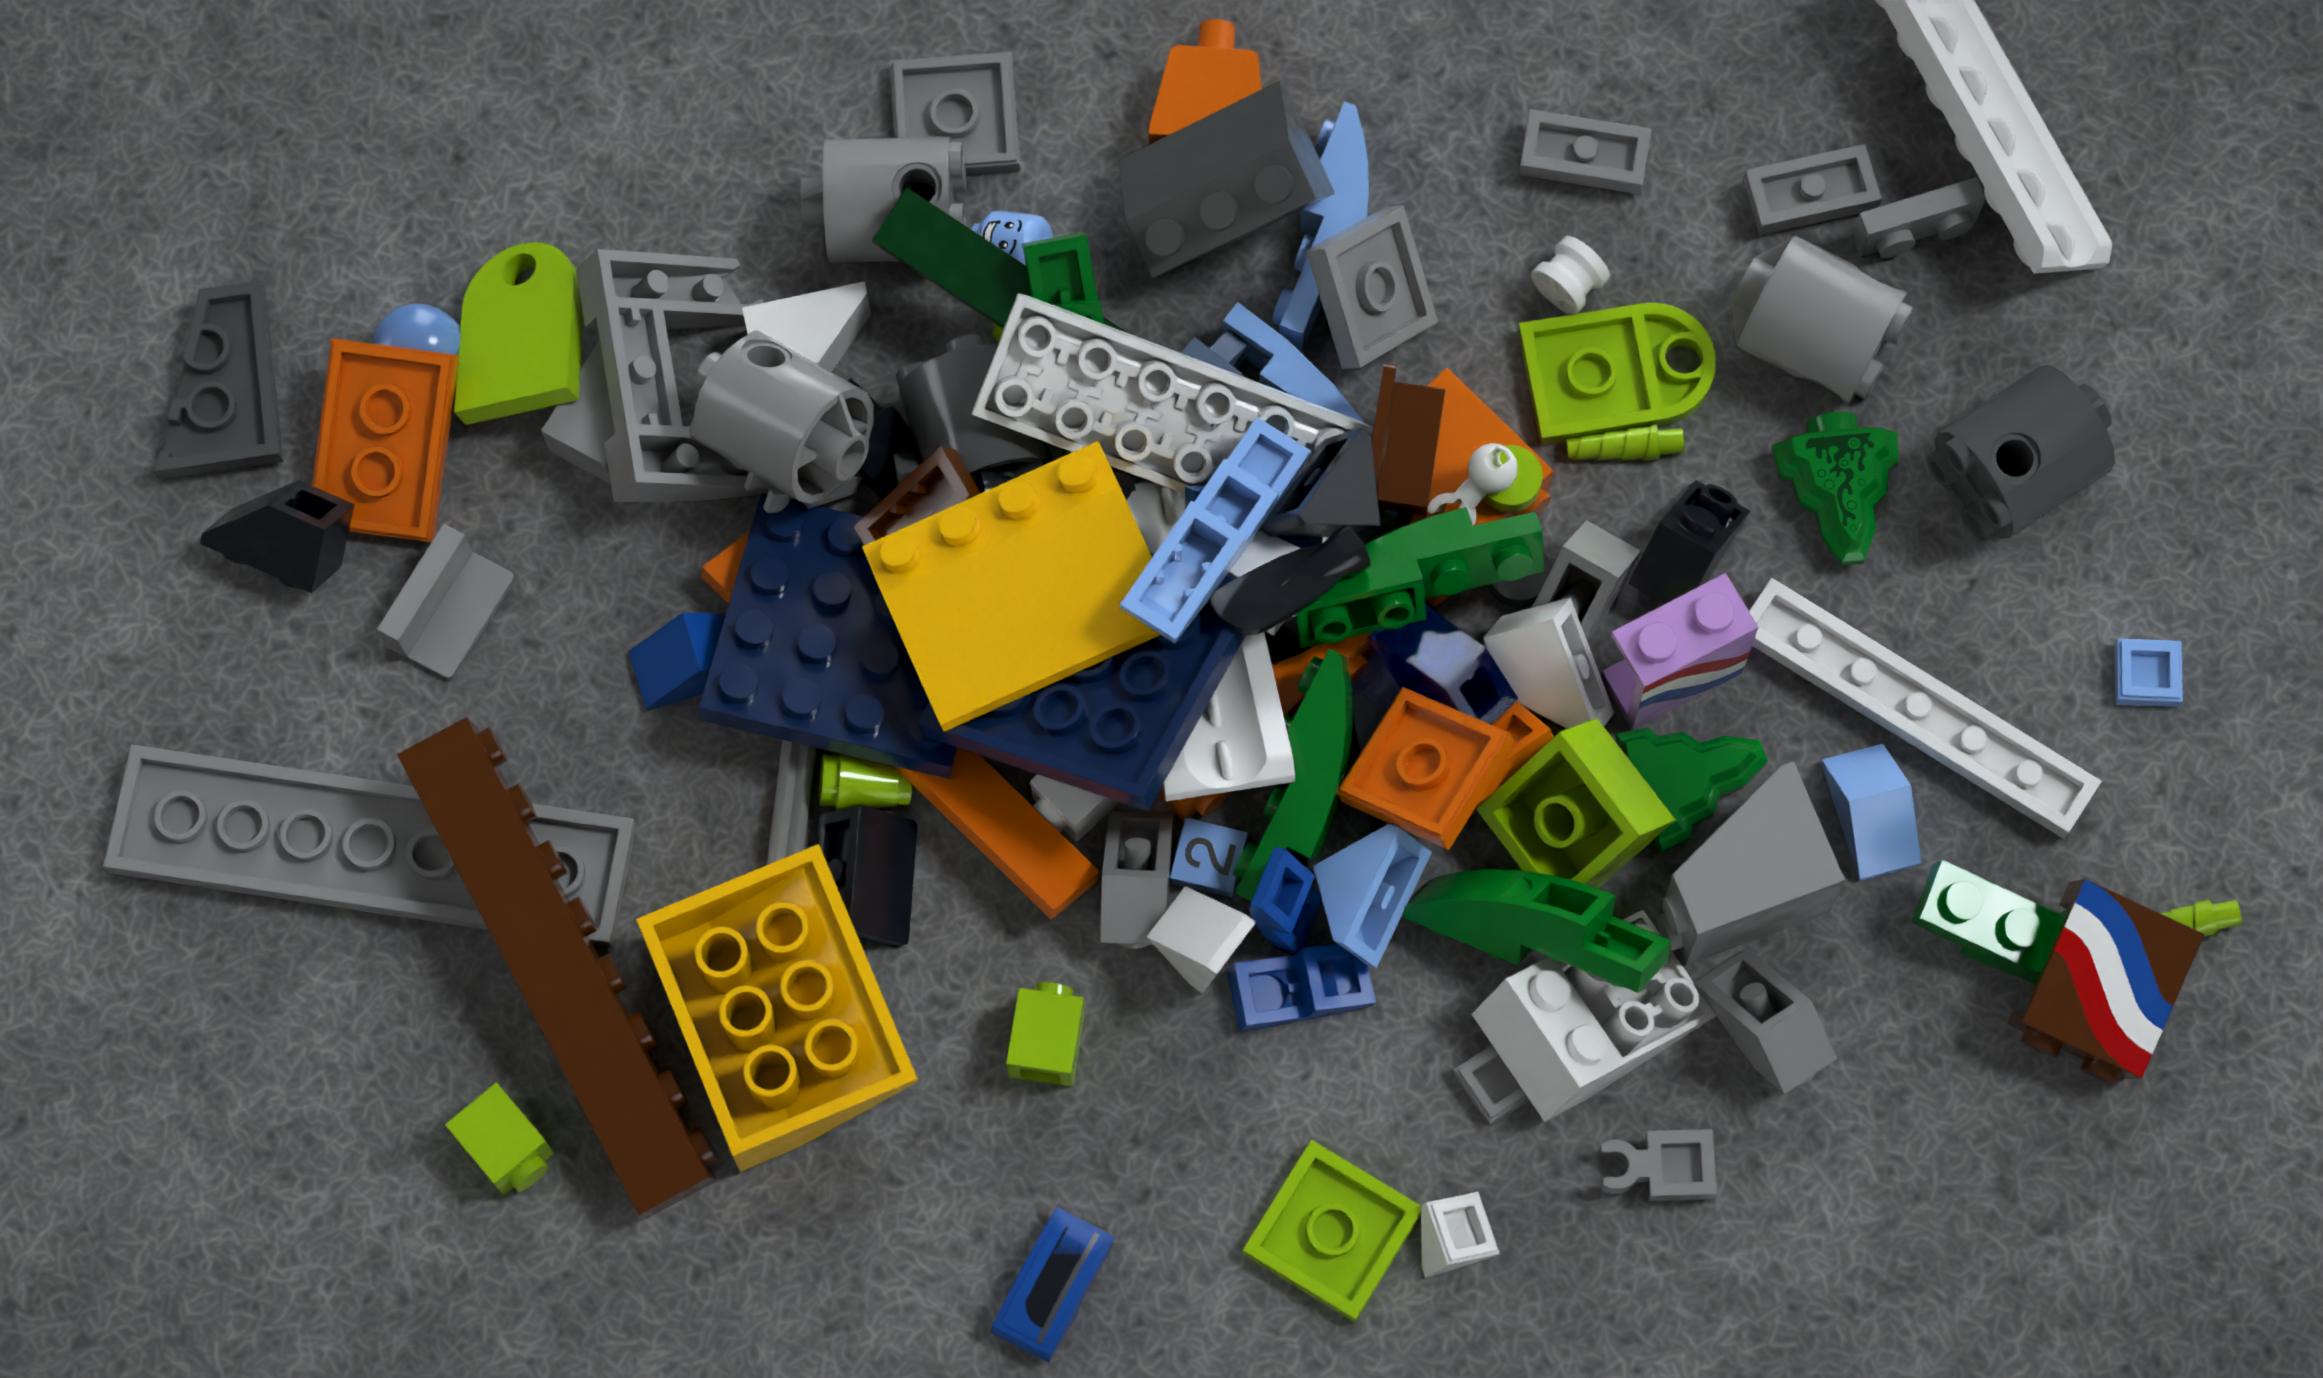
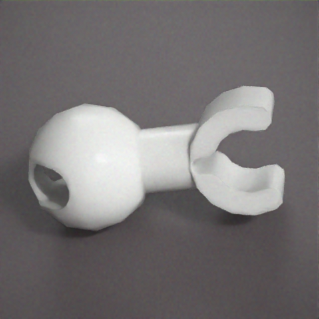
(1485, 476)

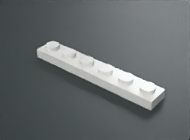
(1921, 709)

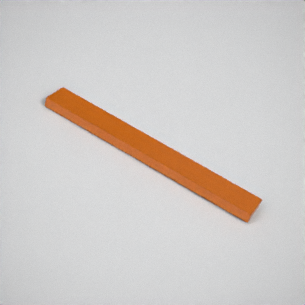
(977, 803)

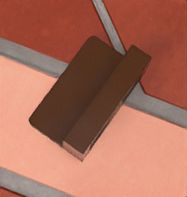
(1405, 443)

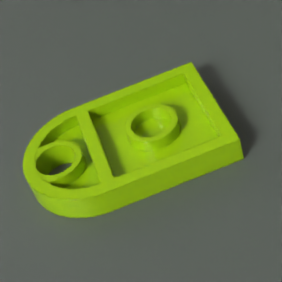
(522, 339)
(1612, 371)

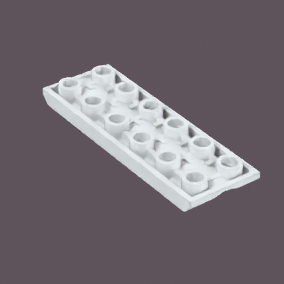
(2001, 134)
(1141, 401)
(1243, 730)

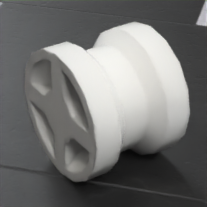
(1570, 275)

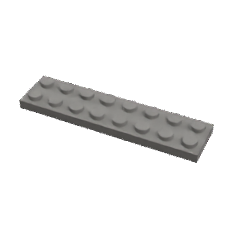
(332, 840)

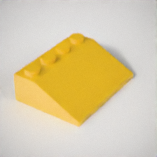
(1015, 585)
(777, 1006)

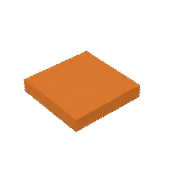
(1425, 768)

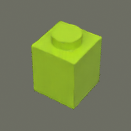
(1046, 1034)
(501, 1141)

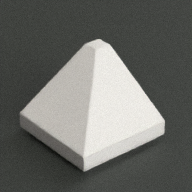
(1455, 1234)

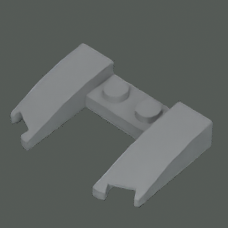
(632, 305)

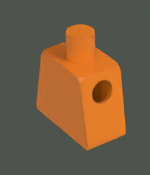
(1203, 79)

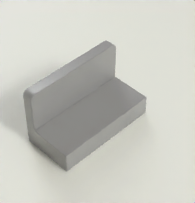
(445, 604)

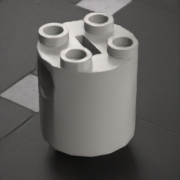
(865, 182)
(1817, 317)
(782, 417)

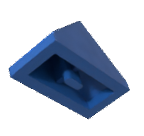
(677, 658)

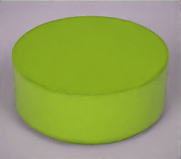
(1525, 486)

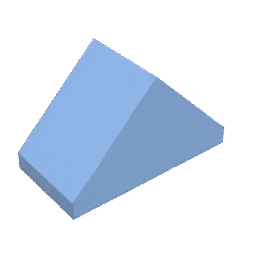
(1874, 811)
(1368, 889)

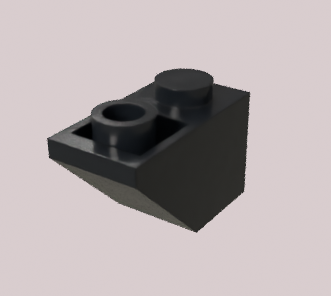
(287, 533)
(1689, 542)

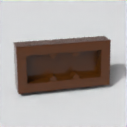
(928, 490)

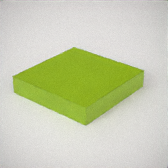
(1333, 1231)

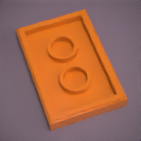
(386, 435)

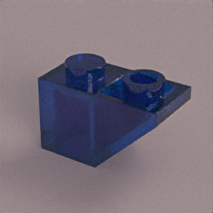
(1445, 666)

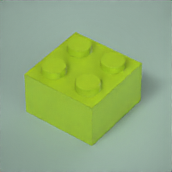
(1576, 808)

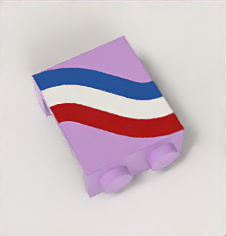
(1680, 651)

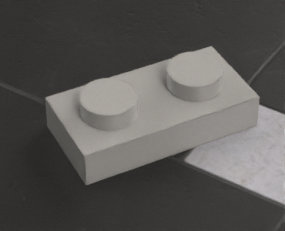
(1585, 151)
(1812, 189)
(1898, 225)

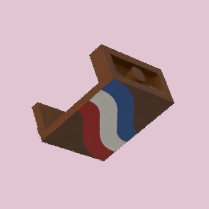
(2107, 983)

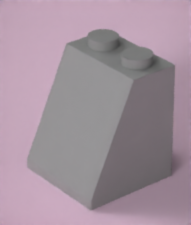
(1753, 874)

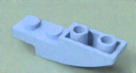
(1346, 165)

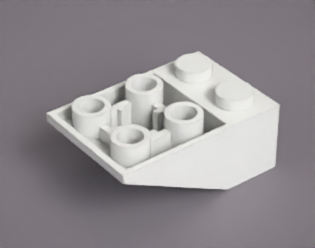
(1577, 1033)

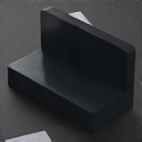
(872, 868)

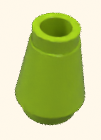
(856, 781)

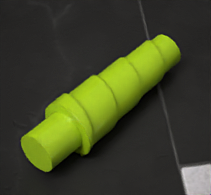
(1629, 444)
(2207, 916)

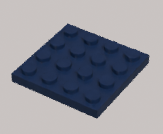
(816, 648)
(1112, 723)

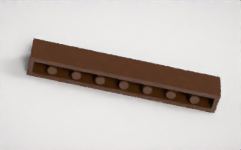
(558, 968)

